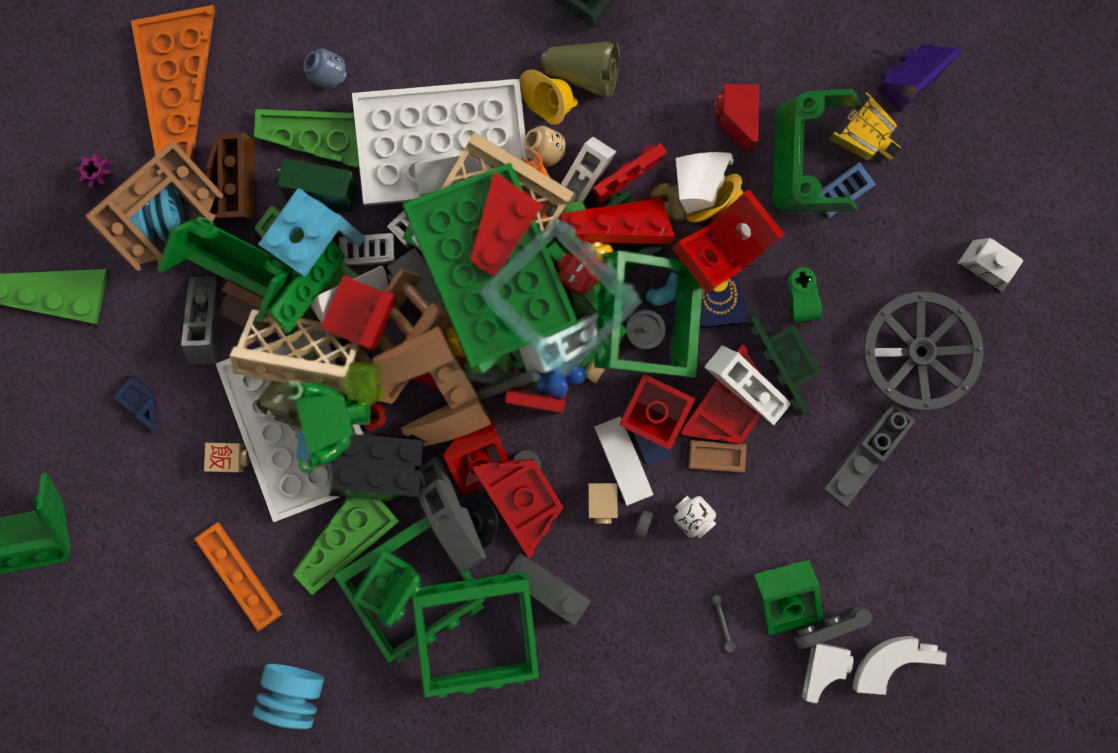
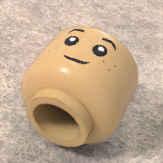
(546, 143)

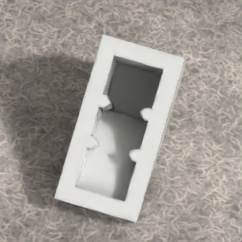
(824, 666)

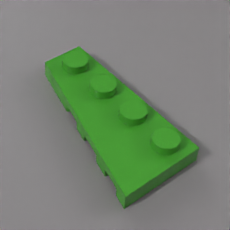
(344, 538)

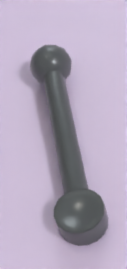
(729, 646)

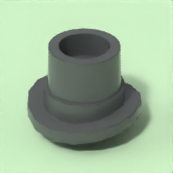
(645, 329)

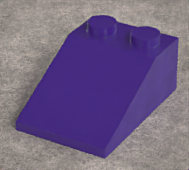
(915, 73)

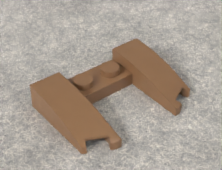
(113, 213)
(434, 355)

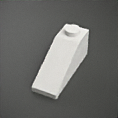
(586, 170)
(566, 343)
(747, 384)

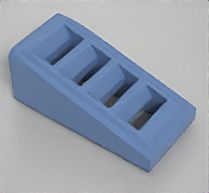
(864, 176)

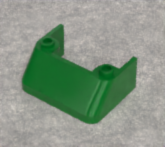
(790, 188)
(228, 258)
(35, 536)

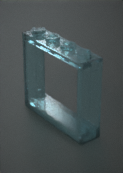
(587, 256)

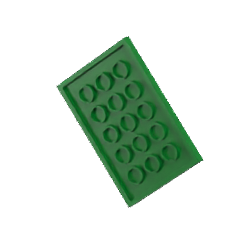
(446, 231)

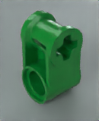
(804, 301)

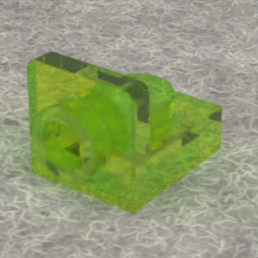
(364, 383)

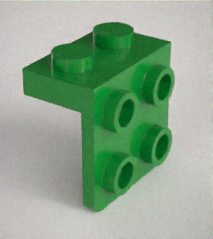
(388, 587)

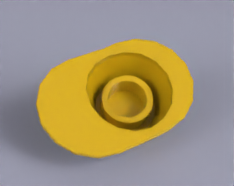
(546, 96)
(726, 196)

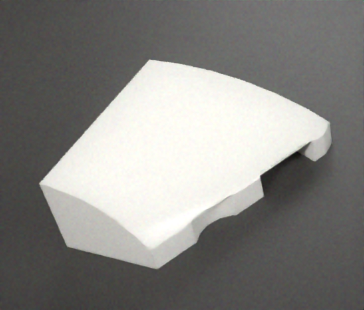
(701, 178)

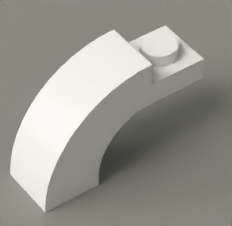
(887, 656)

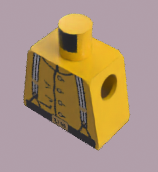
(867, 131)

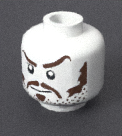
(694, 516)

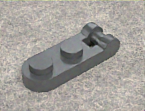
(832, 628)

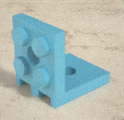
(318, 226)

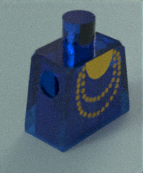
(723, 306)

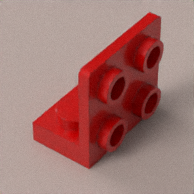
(359, 312)

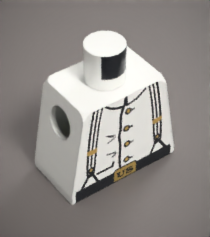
(992, 263)

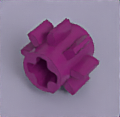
(96, 178)

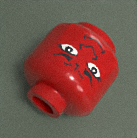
(575, 275)

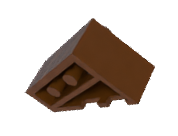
(234, 174)

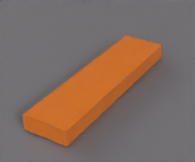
(238, 576)

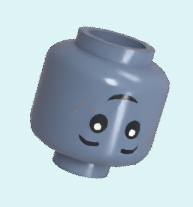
(324, 68)

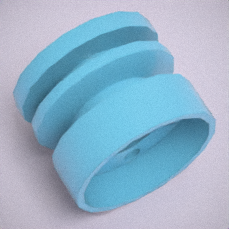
(160, 215)
(287, 702)

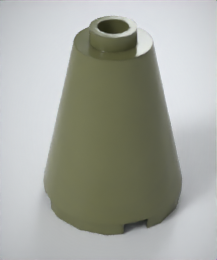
(584, 65)
(273, 400)

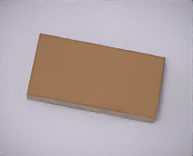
(717, 456)

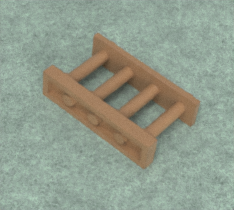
(433, 315)

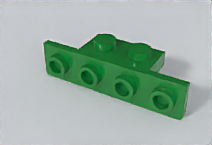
(304, 289)

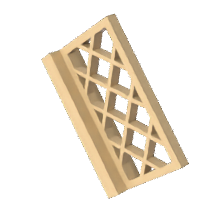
(528, 177)
(292, 367)

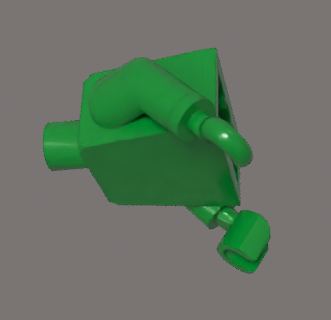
(324, 421)

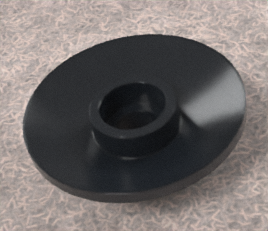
(485, 512)

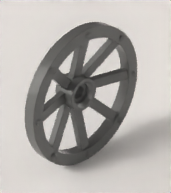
(928, 345)

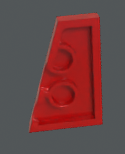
(628, 173)
(502, 224)

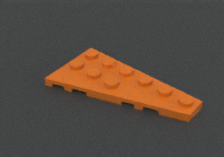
(173, 69)

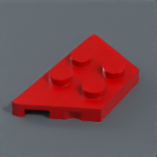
(722, 413)
(521, 498)

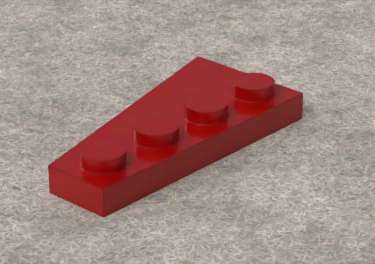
(623, 223)

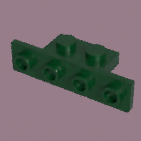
(791, 357)

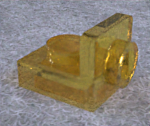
(672, 205)

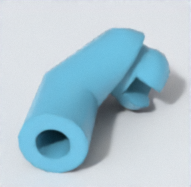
(664, 294)

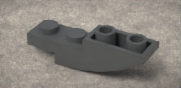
(868, 455)
(447, 518)

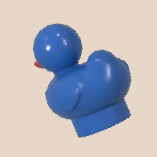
(553, 385)

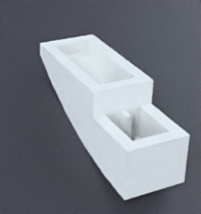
(623, 461)

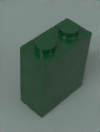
(328, 185)

